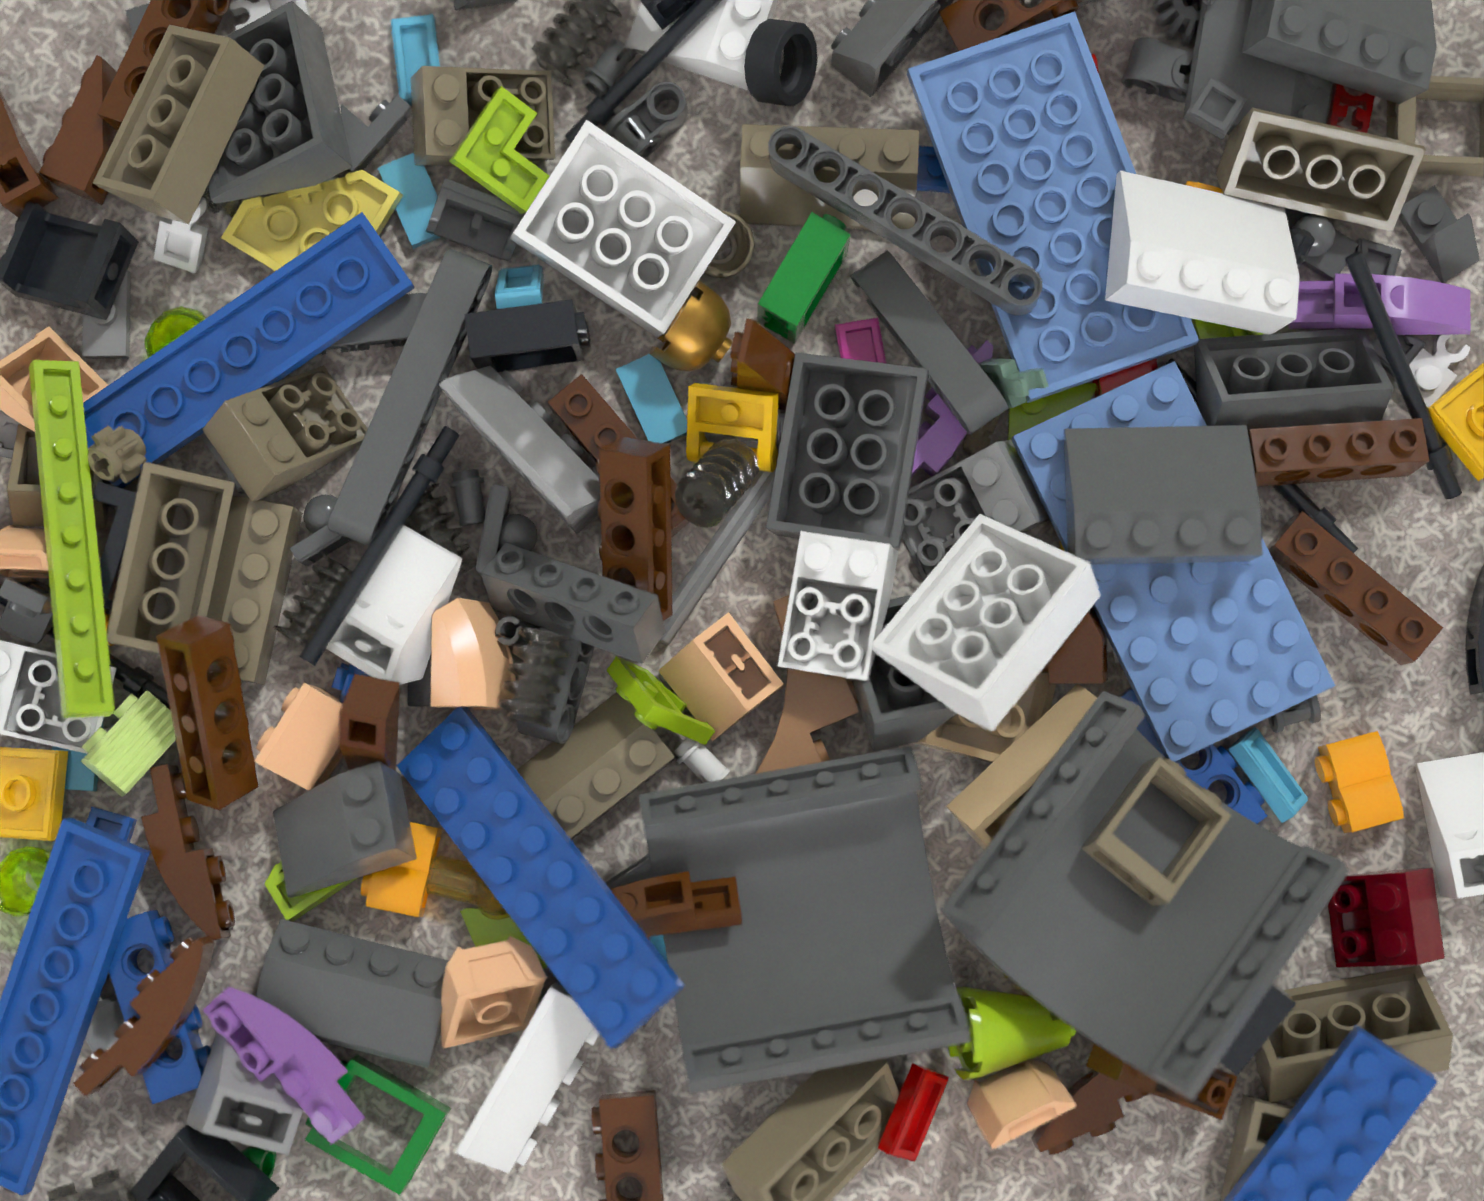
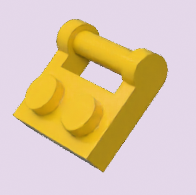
(734, 414)

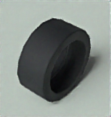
(764, 57)

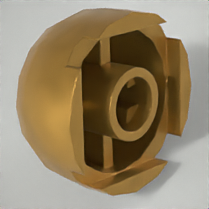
(696, 332)

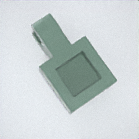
(1012, 383)

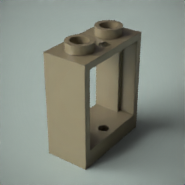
(1402, 124)
(1129, 866)

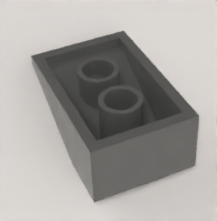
(344, 829)

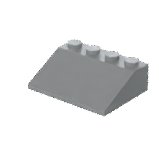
(527, 442)

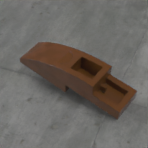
(189, 874)
(677, 905)
(163, 1007)
(1095, 1112)

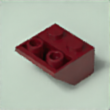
(1386, 919)

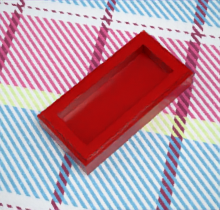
(913, 1112)

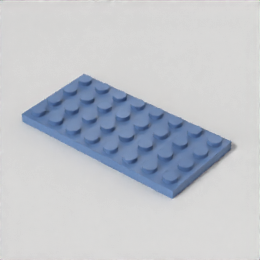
(1035, 174)
(1196, 640)

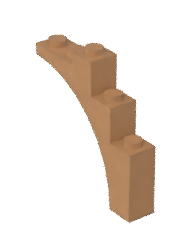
(809, 705)

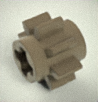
(117, 454)

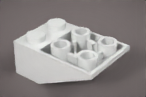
(837, 605)
(392, 618)
(33, 701)
(1455, 821)

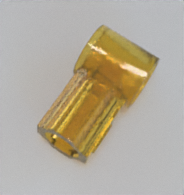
(461, 882)

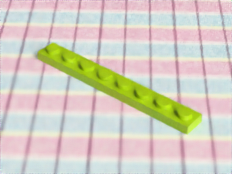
(71, 540)

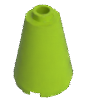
(1005, 1031)

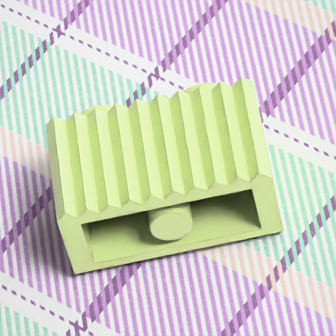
(131, 744)

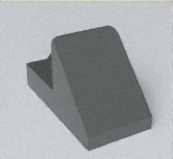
(366, 141)
(1442, 239)
(28, 609)

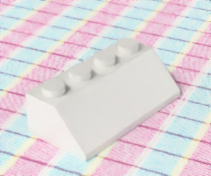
(529, 1082)

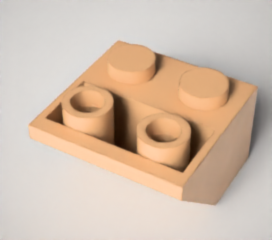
(721, 676)
(305, 740)

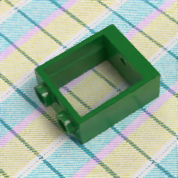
(804, 276)
(434, 1116)

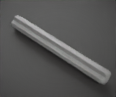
(717, 552)

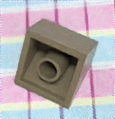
(24, 484)

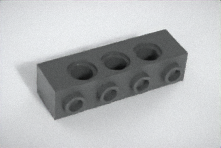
(574, 602)

